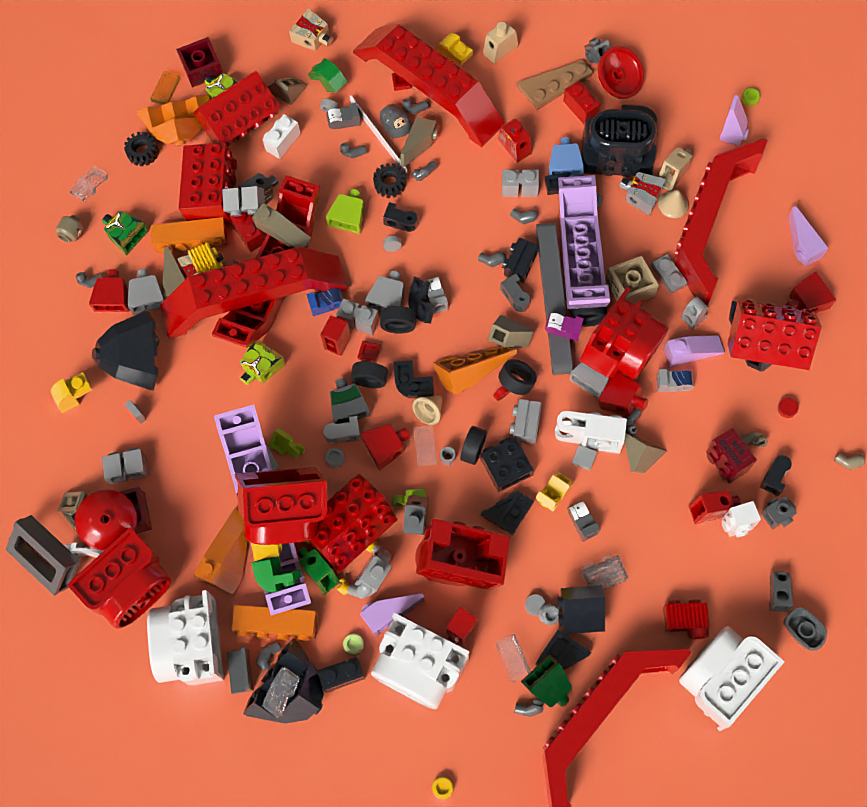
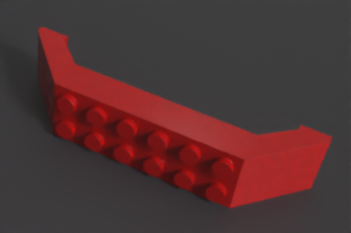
(434, 77)
(704, 212)
(248, 285)
(246, 325)
(596, 708)

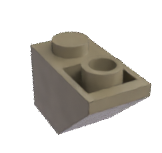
(510, 333)

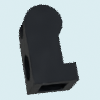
(399, 219)
(773, 478)

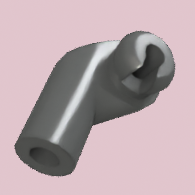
(414, 108)
(350, 152)
(419, 175)
(525, 217)
(493, 260)
(85, 280)
(265, 654)
(531, 710)

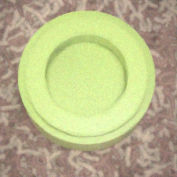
(353, 644)

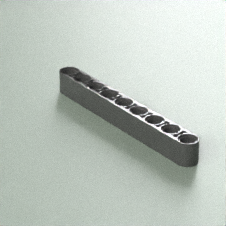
(553, 295)

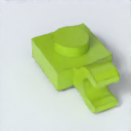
(283, 444)
(400, 500)

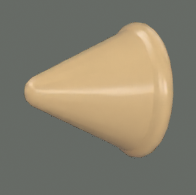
(673, 204)
(428, 409)

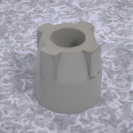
(447, 451)

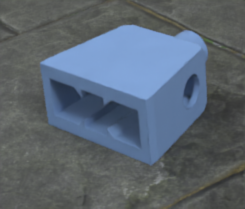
(566, 159)

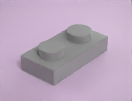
(669, 274)

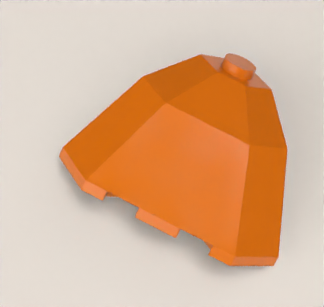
(173, 121)

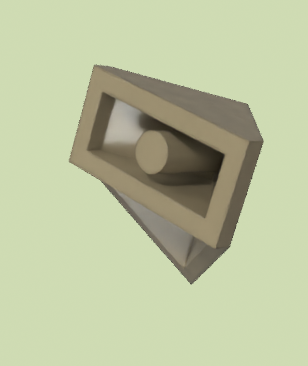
(287, 89)
(641, 453)
(69, 505)

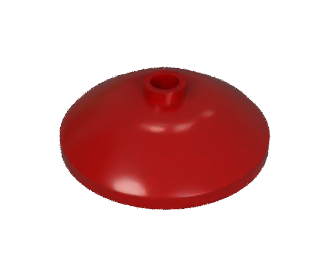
(626, 68)
(111, 503)

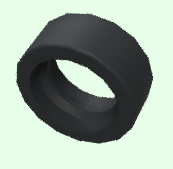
(590, 316)
(398, 319)
(369, 374)
(513, 384)
(473, 445)

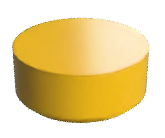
(442, 788)

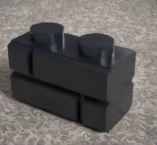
(521, 259)
(341, 675)

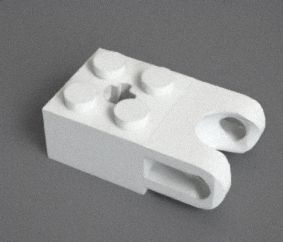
(592, 430)

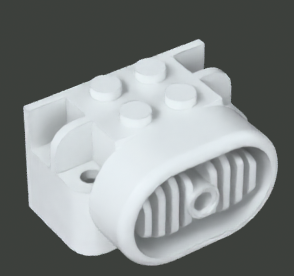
(185, 641)
(418, 662)
(729, 675)

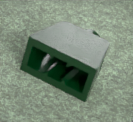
(548, 682)

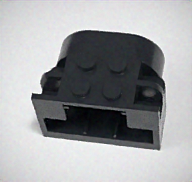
(619, 143)

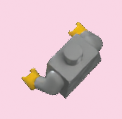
(371, 575)

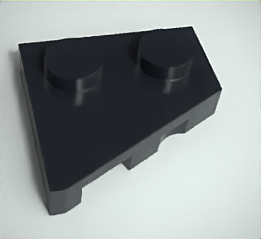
(509, 512)
(564, 650)

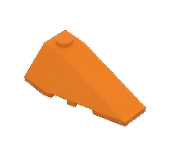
(467, 371)
(225, 558)

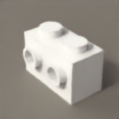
(281, 136)
(741, 519)

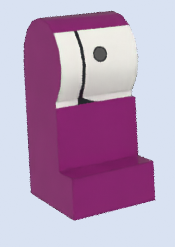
(564, 326)

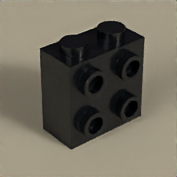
(506, 464)
(582, 609)

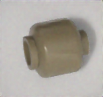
(69, 228)

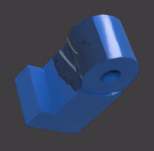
(325, 301)

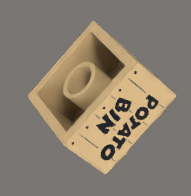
(634, 275)

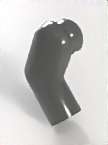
(630, 424)

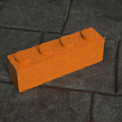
(189, 234)
(285, 624)

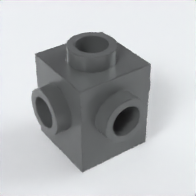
(595, 49)
(779, 512)

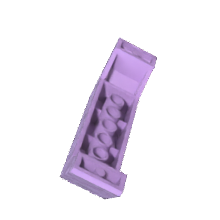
(581, 243)
(248, 453)

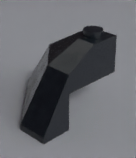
(129, 351)
(308, 693)

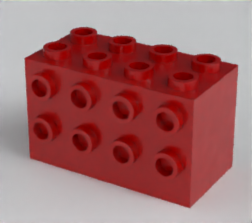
(237, 110)
(204, 175)
(774, 334)
(352, 523)

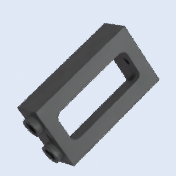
(49, 547)

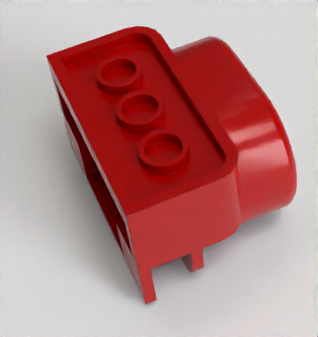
(624, 340)
(281, 504)
(462, 555)
(122, 580)

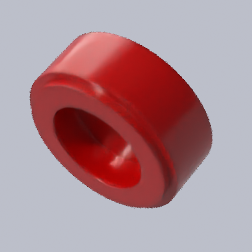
(501, 393)
(788, 407)
(698, 633)

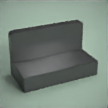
(240, 671)

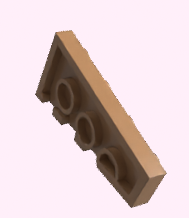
(552, 84)

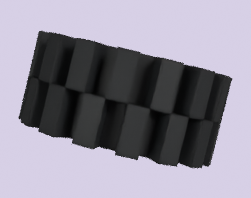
(140, 140)
(389, 171)

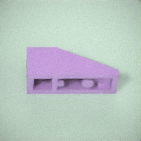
(735, 124)
(806, 241)
(692, 349)
(379, 614)

